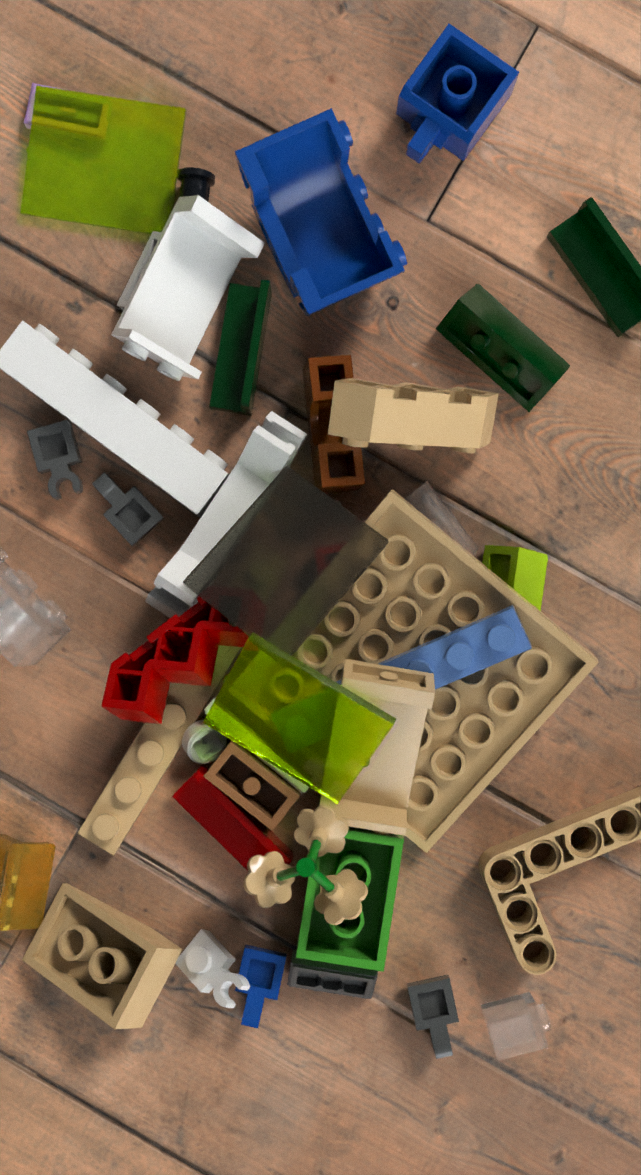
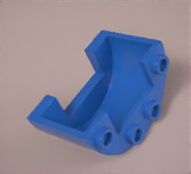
(317, 213)

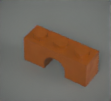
(334, 464)

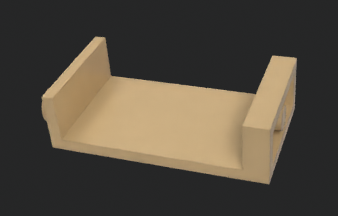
(383, 788)

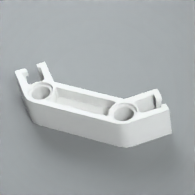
(261, 461)

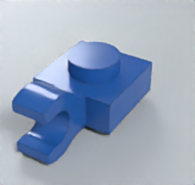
(264, 972)

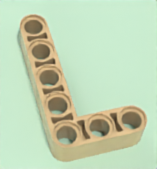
(561, 856)

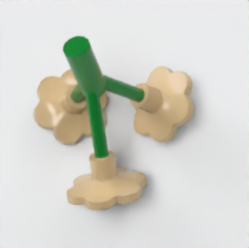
(321, 833)

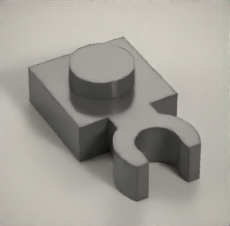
(56, 451)

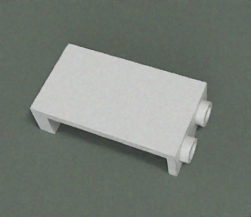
(183, 285)

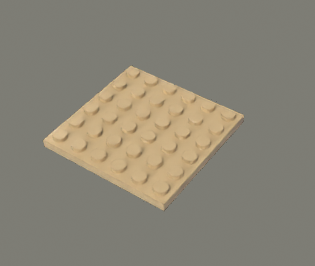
(476, 724)

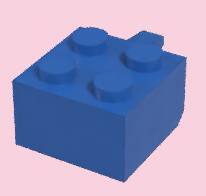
(454, 95)

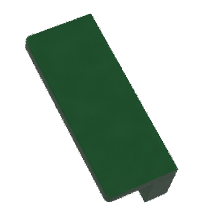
(601, 265)
(502, 347)
(241, 348)

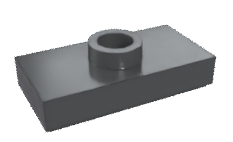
(331, 978)

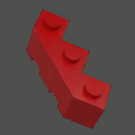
(175, 652)

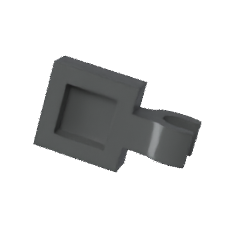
(130, 512)
(433, 1009)

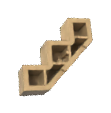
(411, 415)

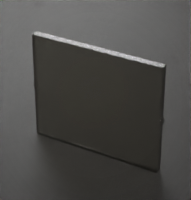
(286, 562)

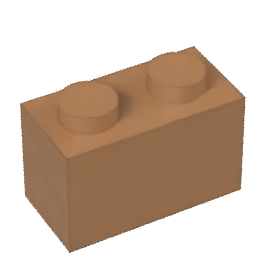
(252, 785)

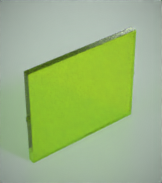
(102, 160)
(297, 719)

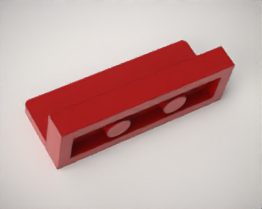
(228, 821)

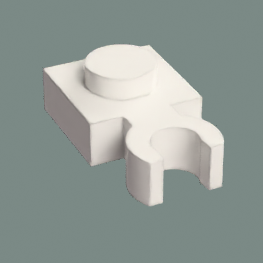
(207, 966)

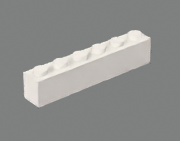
(111, 418)

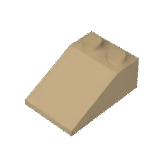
(102, 958)

